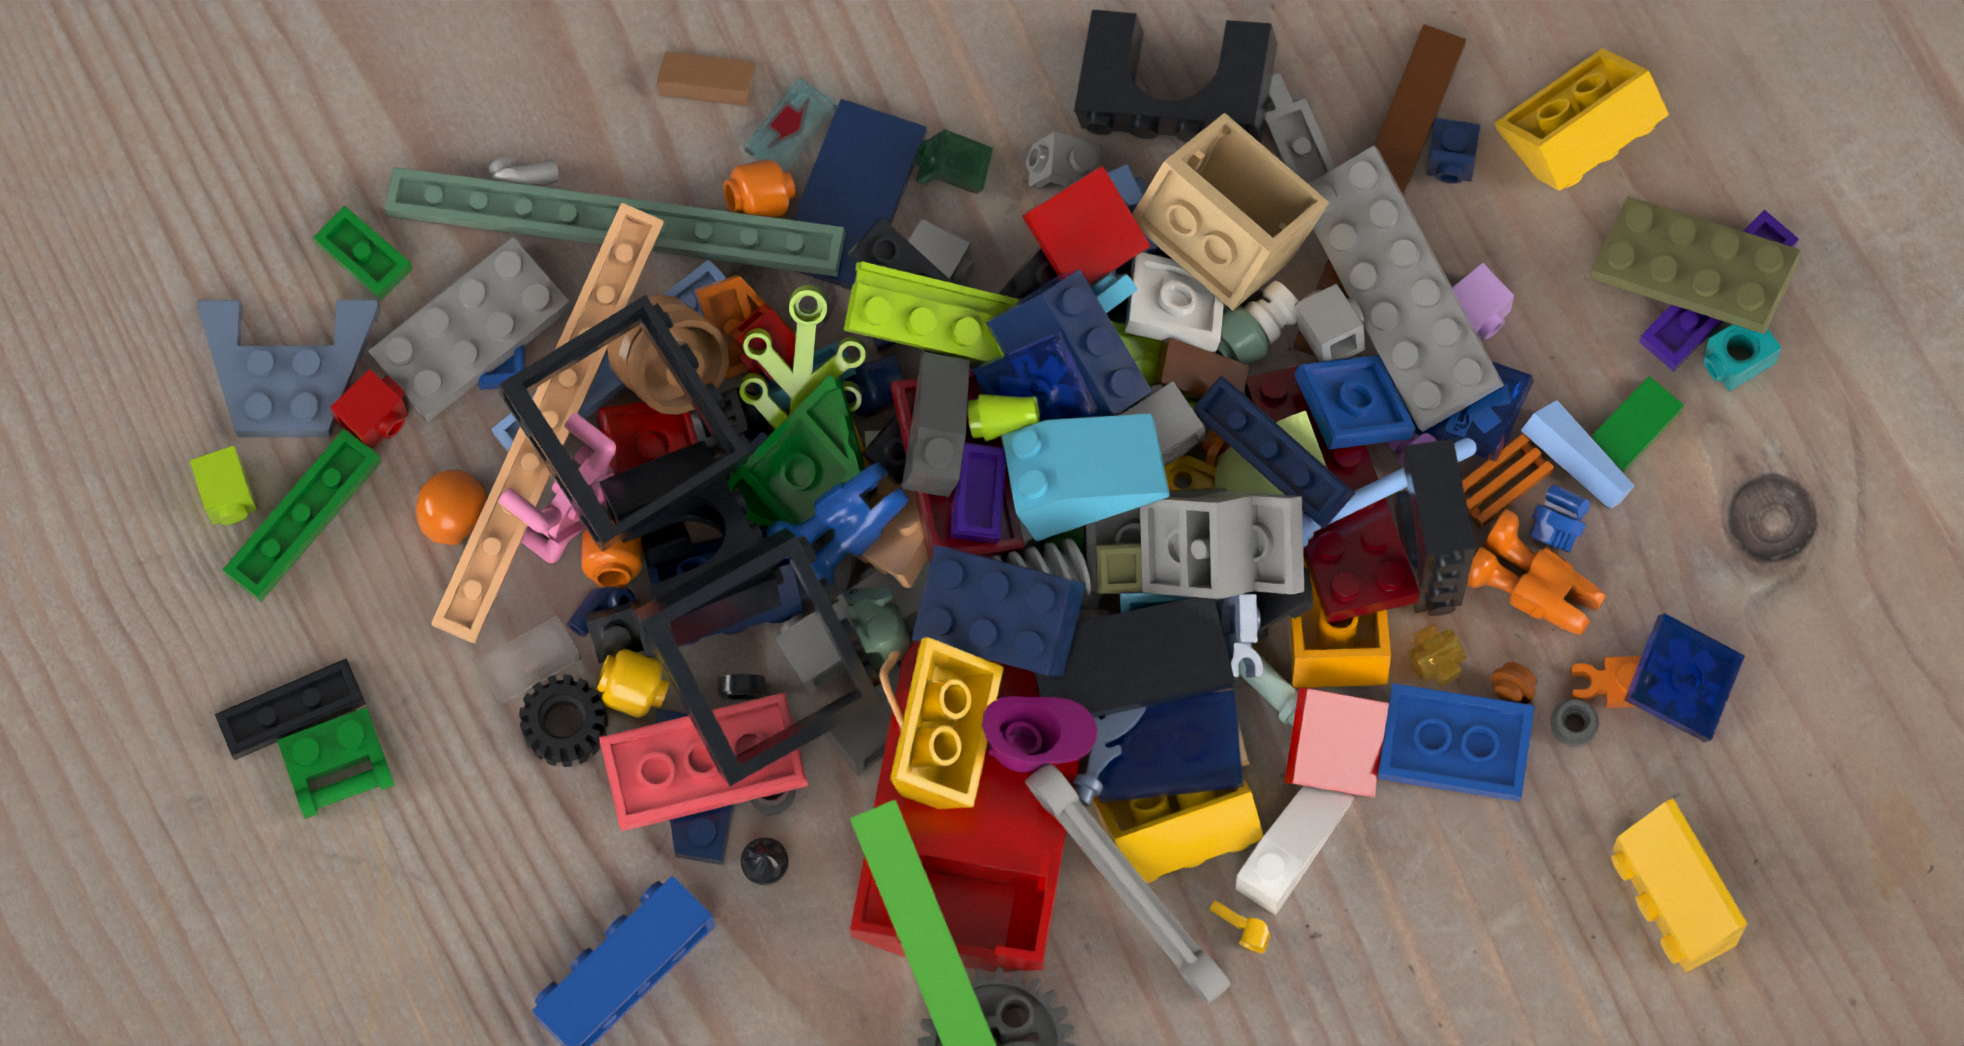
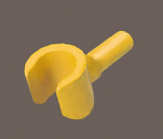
(1255, 931)

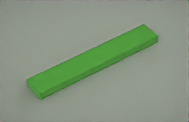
(921, 927)

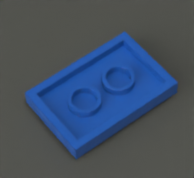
(1456, 742)

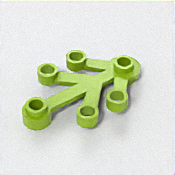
(801, 380)

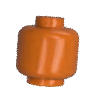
(759, 189)
(613, 566)

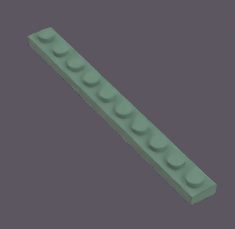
(589, 217)

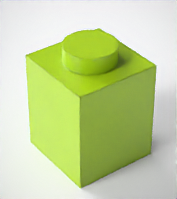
(223, 486)

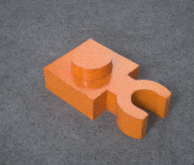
(1611, 681)

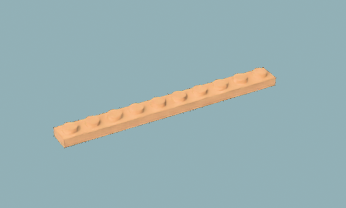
(497, 529)

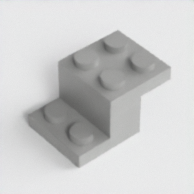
(1222, 545)

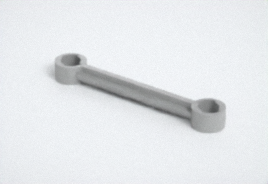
(1063, 803)

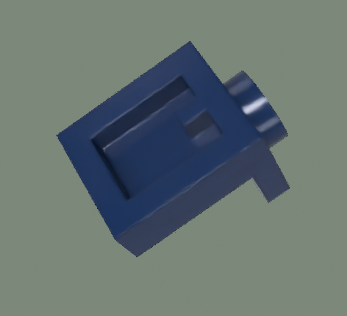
(1453, 150)

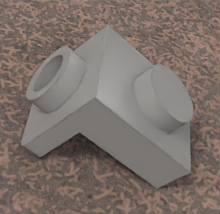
(1061, 160)

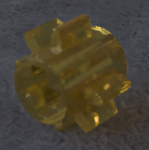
(1436, 655)

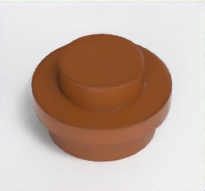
(1514, 683)

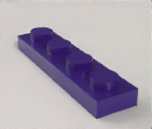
(1682, 331)

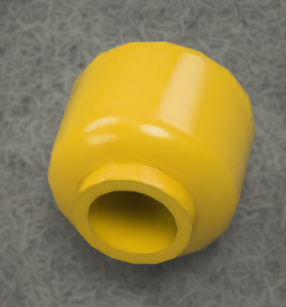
(631, 683)

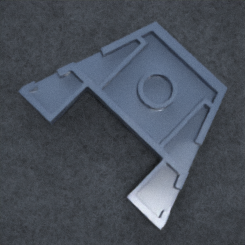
(285, 387)

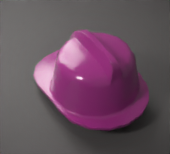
(1037, 731)

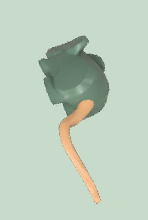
(881, 632)

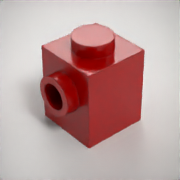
(782, 339)
(371, 409)

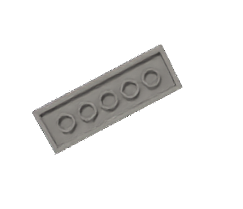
(1401, 291)

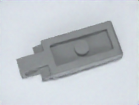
(1296, 133)

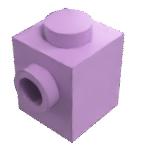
(1484, 300)

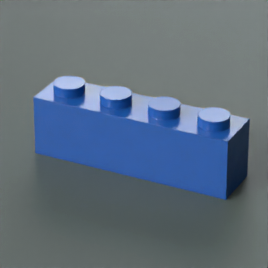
(624, 965)

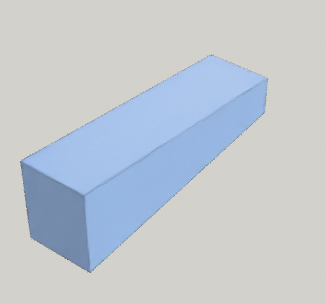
(1577, 453)

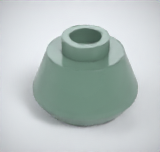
(1241, 337)

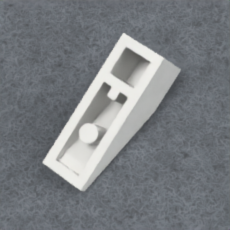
(1291, 846)

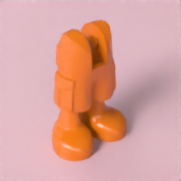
(1544, 584)

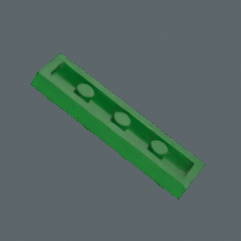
(302, 515)

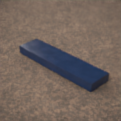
(1272, 451)

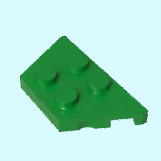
(801, 459)

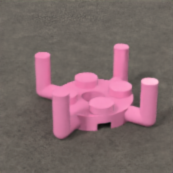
(559, 519)

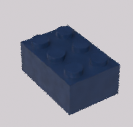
(999, 610)

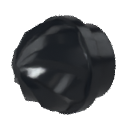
(764, 861)

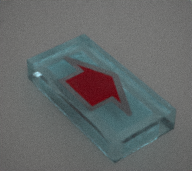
(791, 125)

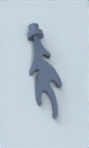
(1108, 730)

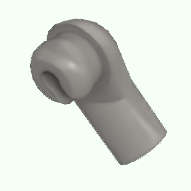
(528, 174)

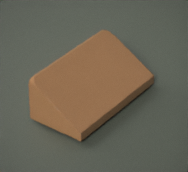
(706, 78)

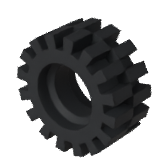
(558, 693)

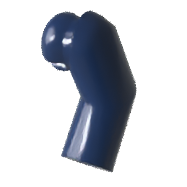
(597, 600)

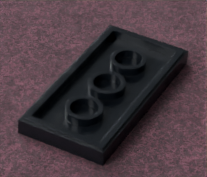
(1144, 658)

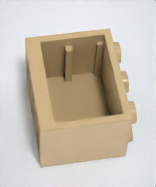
(1228, 211)

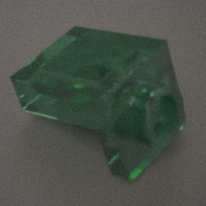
(954, 161)

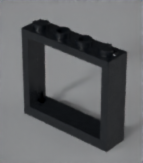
(682, 365)
(714, 582)

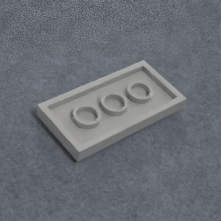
(470, 329)

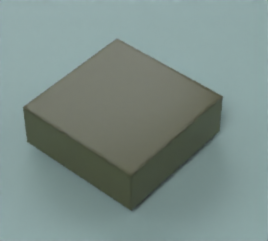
(1118, 567)

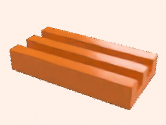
(1531, 456)

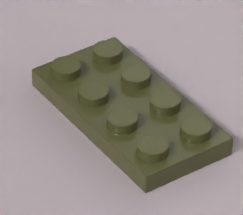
(1696, 264)

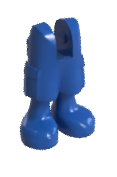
(850, 518)

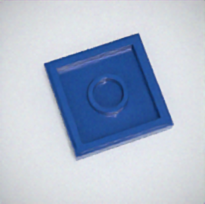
(1354, 402)

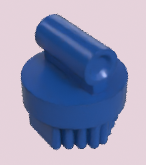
(1560, 518)

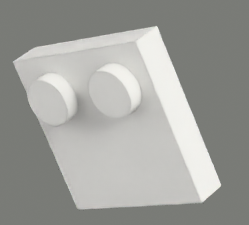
(1172, 304)

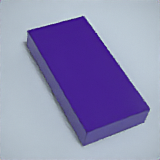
(979, 494)

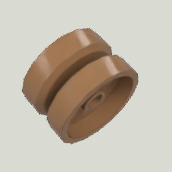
(644, 371)

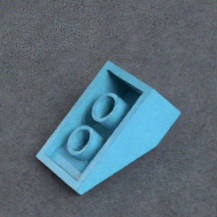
(1083, 470)

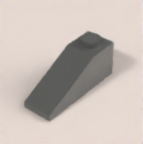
(937, 425)

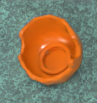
(450, 506)

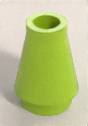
(998, 415)

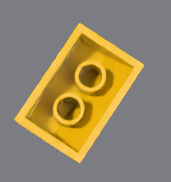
(1583, 118)
(942, 726)
(1181, 828)
(1678, 887)

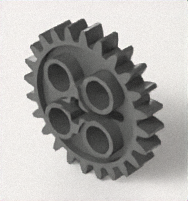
(1000, 995)

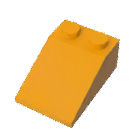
(1338, 652)

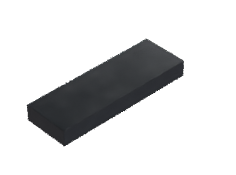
(290, 709)

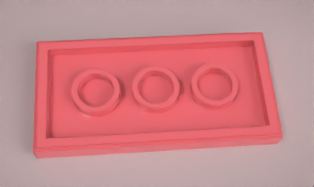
(668, 773)

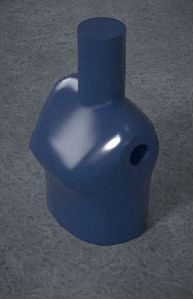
(875, 384)

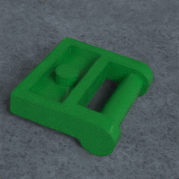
(331, 749)

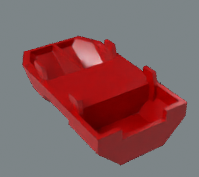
(986, 863)

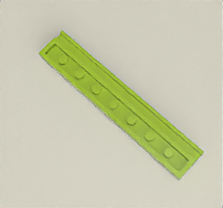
(949, 317)

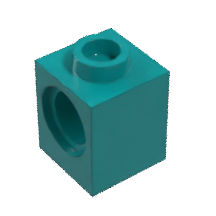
(1721, 366)

